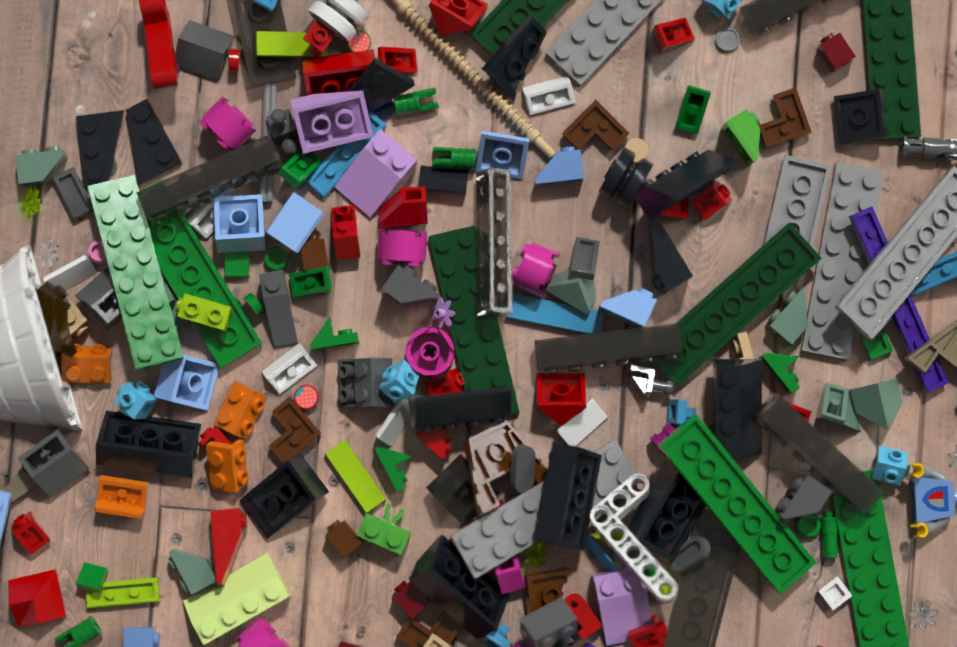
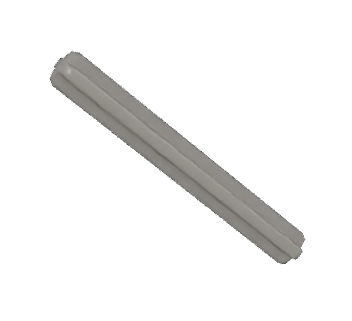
(269, 106)

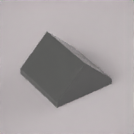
(203, 49)

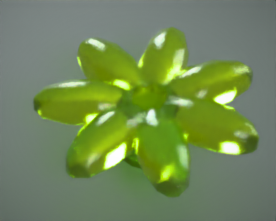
(31, 202)
(535, 555)

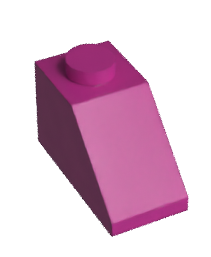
(509, 575)

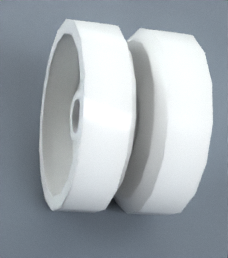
(336, 14)

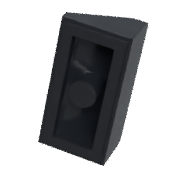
(443, 179)

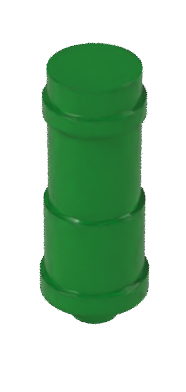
(829, 535)

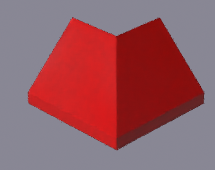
(457, 15)
(561, 395)
(36, 598)

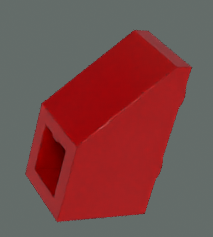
(405, 207)
(345, 232)
(435, 440)

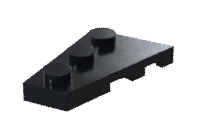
(512, 58)
(381, 84)
(150, 142)
(98, 143)

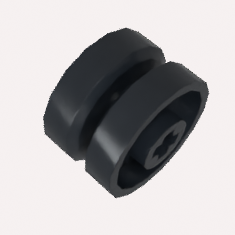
(625, 178)

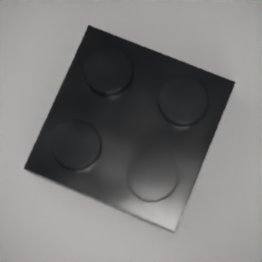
(860, 116)

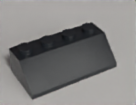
(681, 181)
(735, 400)
(460, 407)
(148, 444)
(568, 496)
(667, 513)
(447, 581)

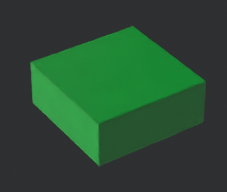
(237, 264)
(877, 346)
(92, 577)

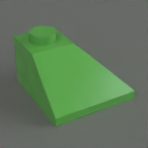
(744, 135)

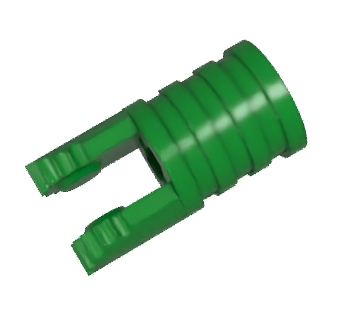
(409, 102)
(459, 157)
(82, 633)

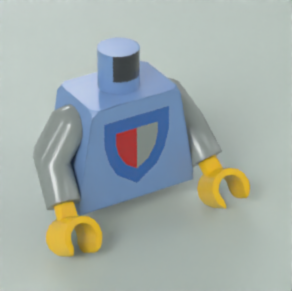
(931, 499)

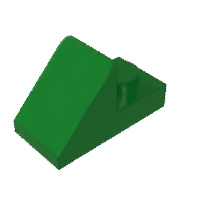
(692, 109)
(300, 168)
(310, 282)
(326, 338)
(777, 365)
(390, 460)

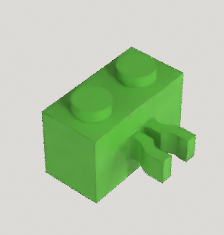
(383, 532)

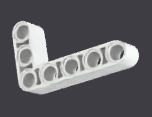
(629, 542)

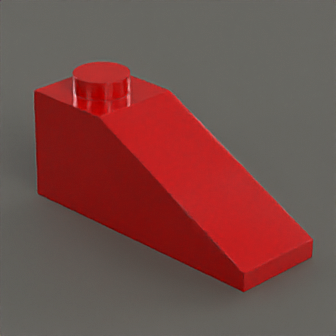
(227, 536)

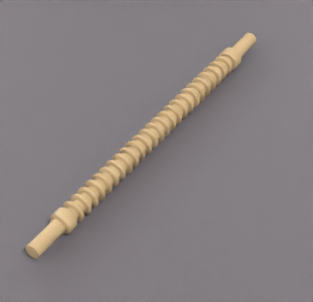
(404, 7)

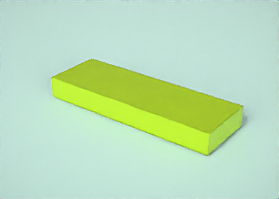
(282, 45)
(355, 476)
(125, 593)

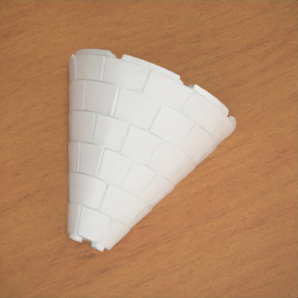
(28, 369)

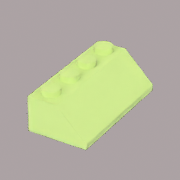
(243, 597)

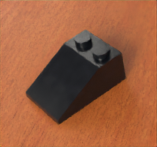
(666, 262)
(284, 495)

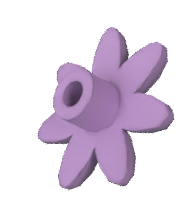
(442, 312)

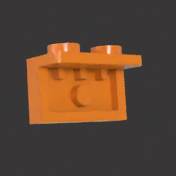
(88, 365)
(240, 410)
(227, 465)
(121, 497)

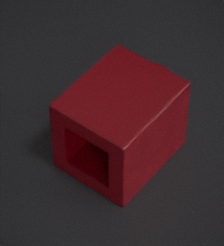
(835, 51)

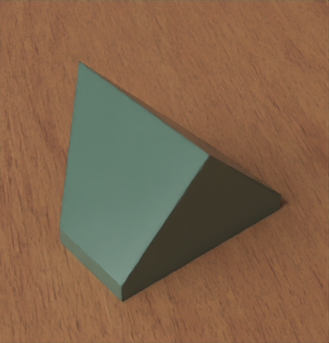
(573, 290)
(878, 402)
(837, 407)

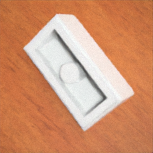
(548, 95)
(203, 219)
(72, 273)
(289, 368)
(394, 423)
(582, 424)

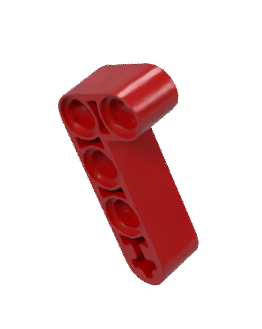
(159, 43)

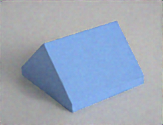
(503, 153)
(294, 222)

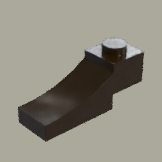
(55, 315)

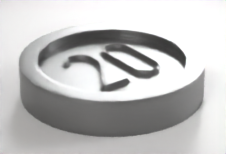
(727, 39)

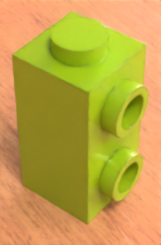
(204, 312)

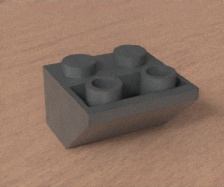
(407, 289)
(101, 299)
(360, 383)
(54, 463)
(805, 498)
(550, 626)

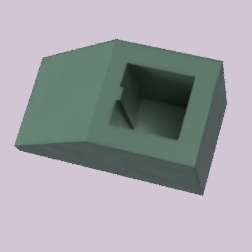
(39, 167)
(792, 319)
(195, 570)

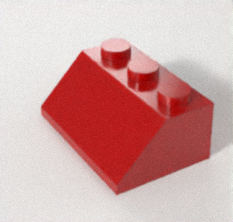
(335, 72)

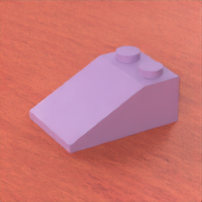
(331, 119)
(375, 173)
(621, 603)

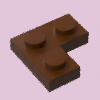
(597, 122)
(791, 123)
(299, 430)
(416, 634)

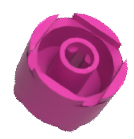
(228, 124)
(402, 246)
(535, 269)
(433, 338)
(260, 634)

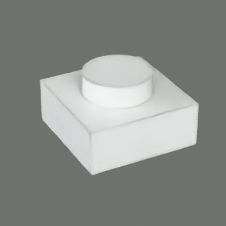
(834, 593)

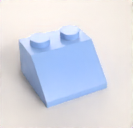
(239, 223)
(630, 307)
(187, 382)

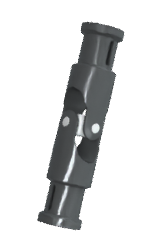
(929, 148)

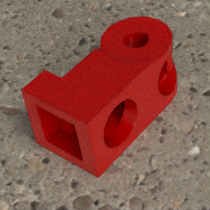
(584, 615)

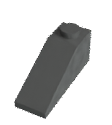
(278, 307)

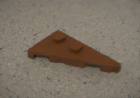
(544, 587)

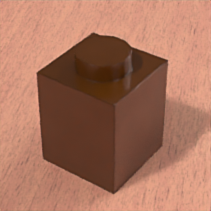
(314, 253)
(343, 537)

